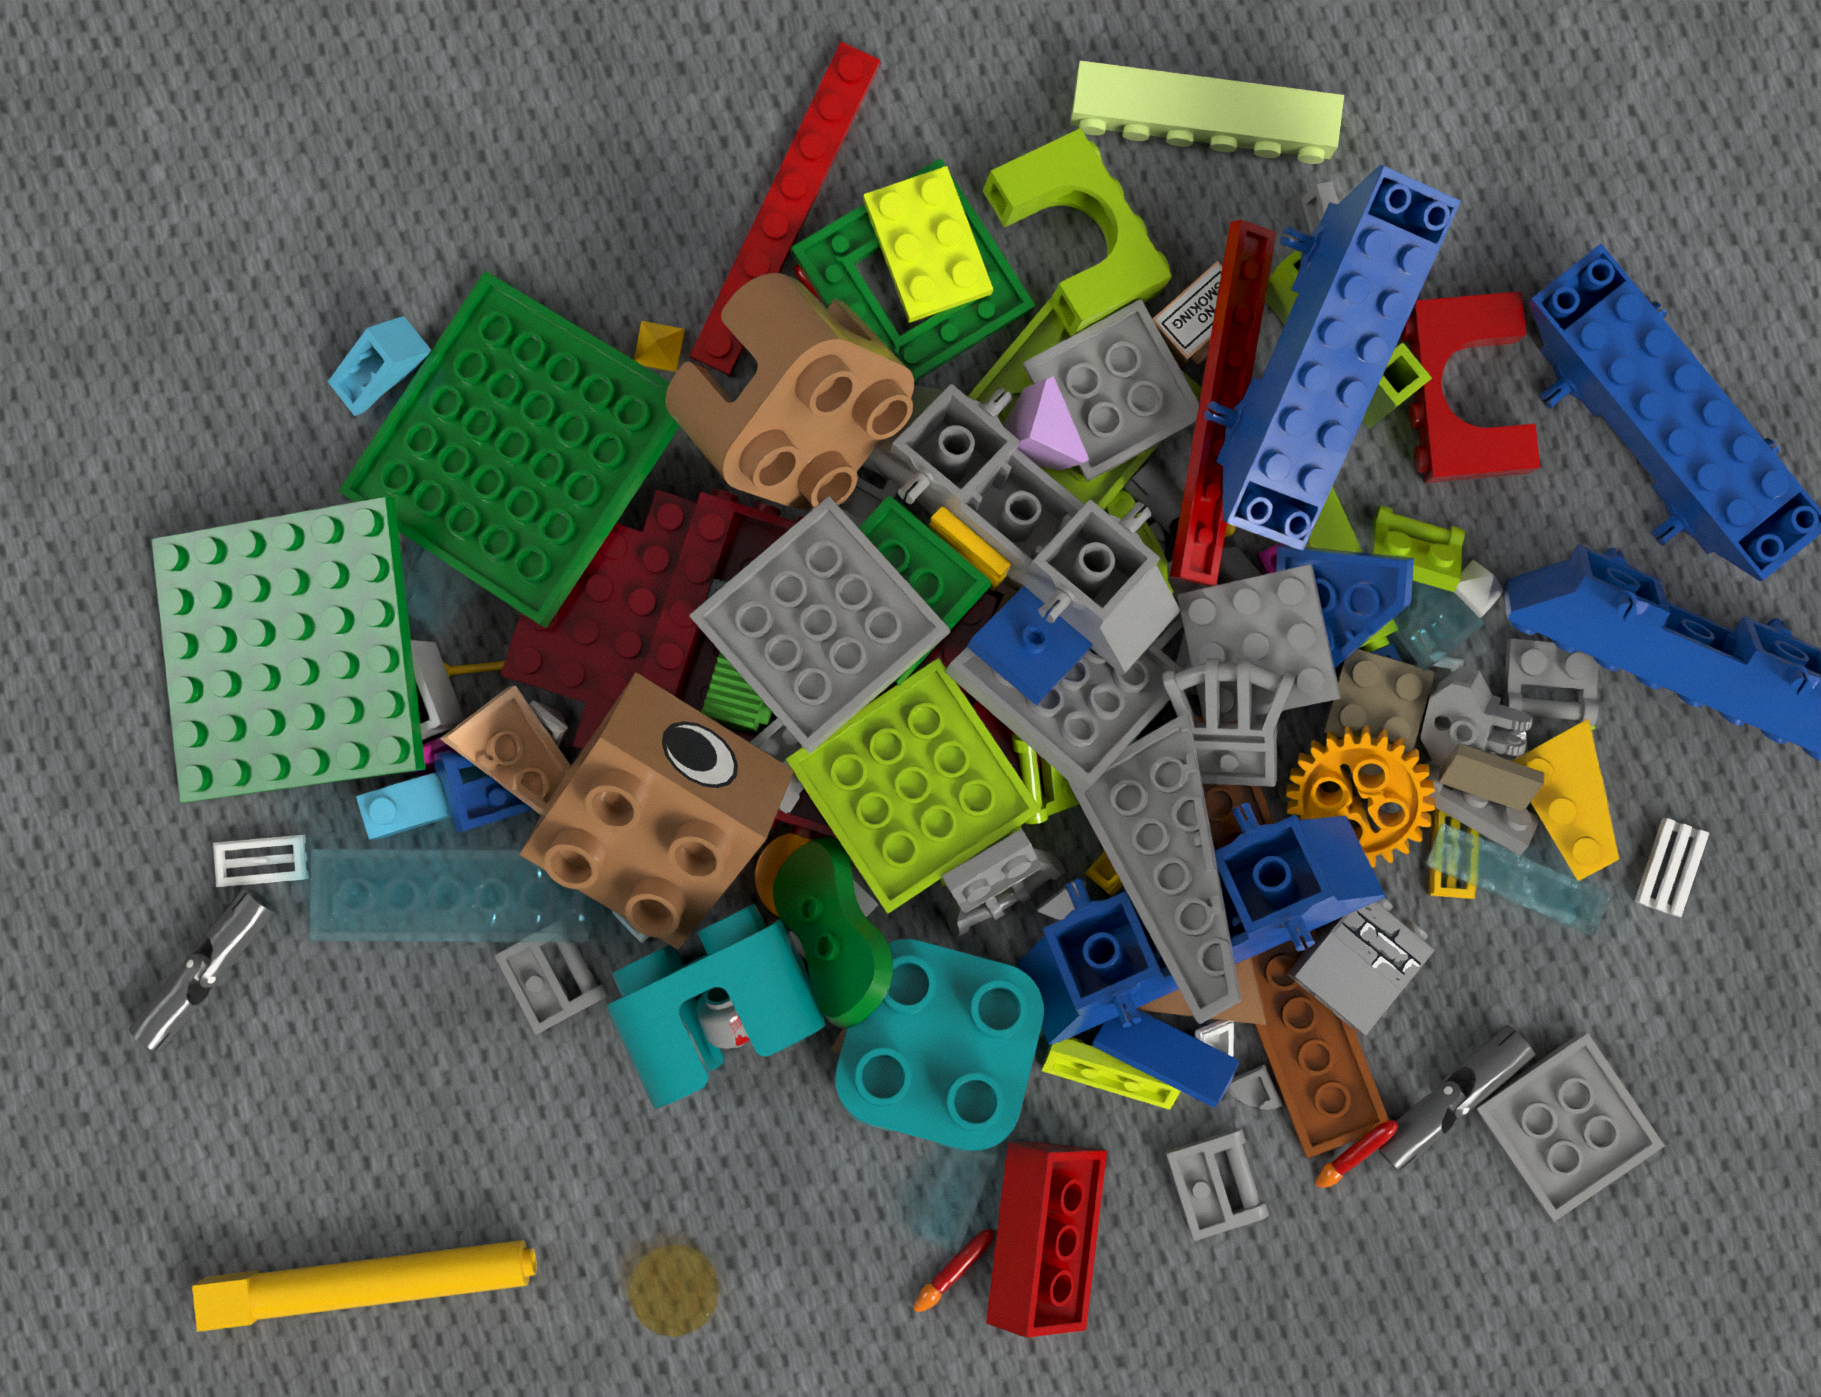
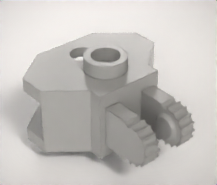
(1466, 714)

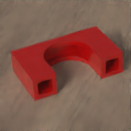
(1447, 444)

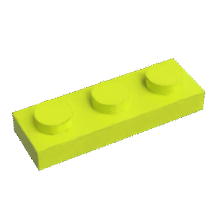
(1095, 1068)

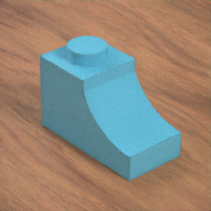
(377, 363)

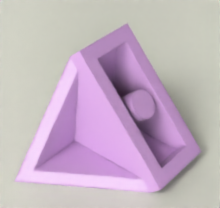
(1045, 427)

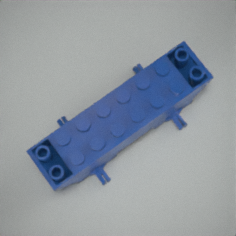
(1351, 307)
(1673, 417)
(1625, 623)
(1273, 887)

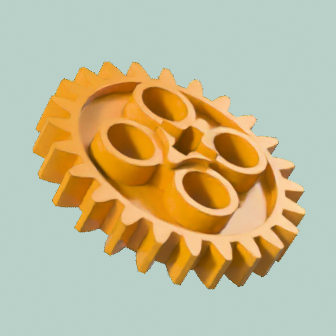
(1398, 783)

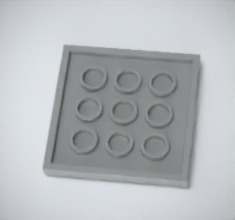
(819, 624)
(1084, 717)

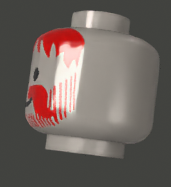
(720, 1020)

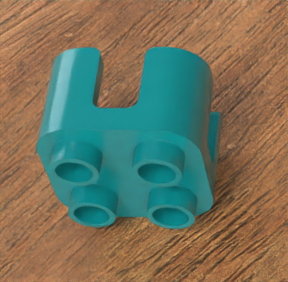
(660, 998)
(943, 1049)

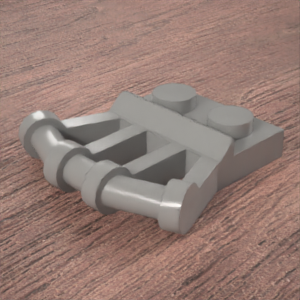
(1232, 751)
(997, 881)

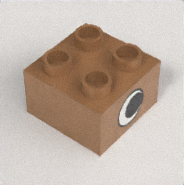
(658, 813)

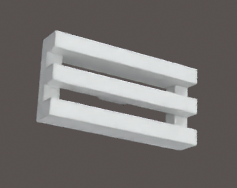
(299, 858)
(1688, 873)

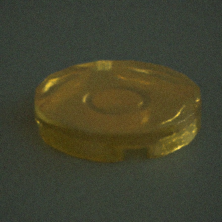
(674, 1273)

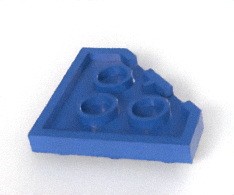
(1355, 592)

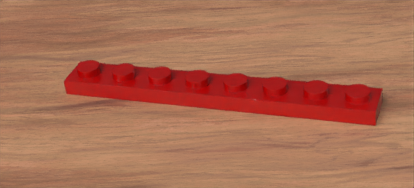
(790, 195)
(1224, 381)

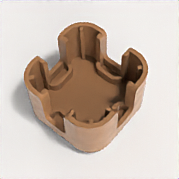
(812, 408)

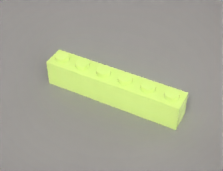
(1206, 111)

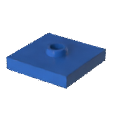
(1027, 647)

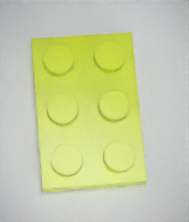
(927, 244)

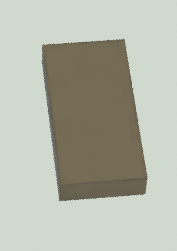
(1491, 777)

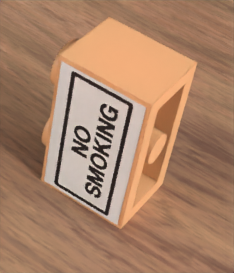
(1189, 318)

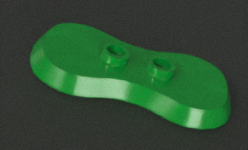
(843, 949)

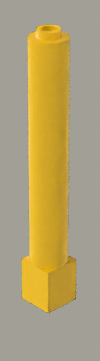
(254, 1296)

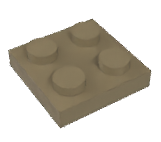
(1379, 695)

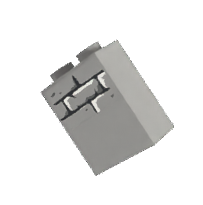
(1362, 964)

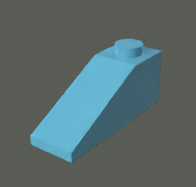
(408, 804)

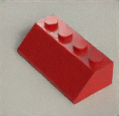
(1046, 1238)

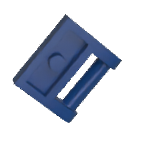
(476, 800)

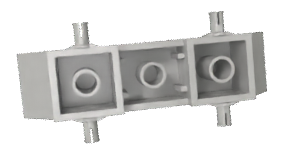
(1062, 551)

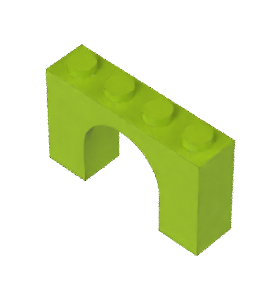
(1073, 176)
(1403, 372)

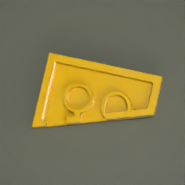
(1574, 800)

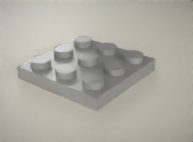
(1118, 387)
(1273, 623)
(1568, 1126)

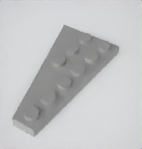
(1161, 845)

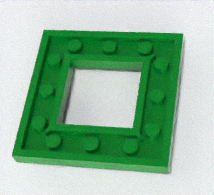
(830, 262)

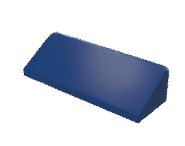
(1169, 1056)

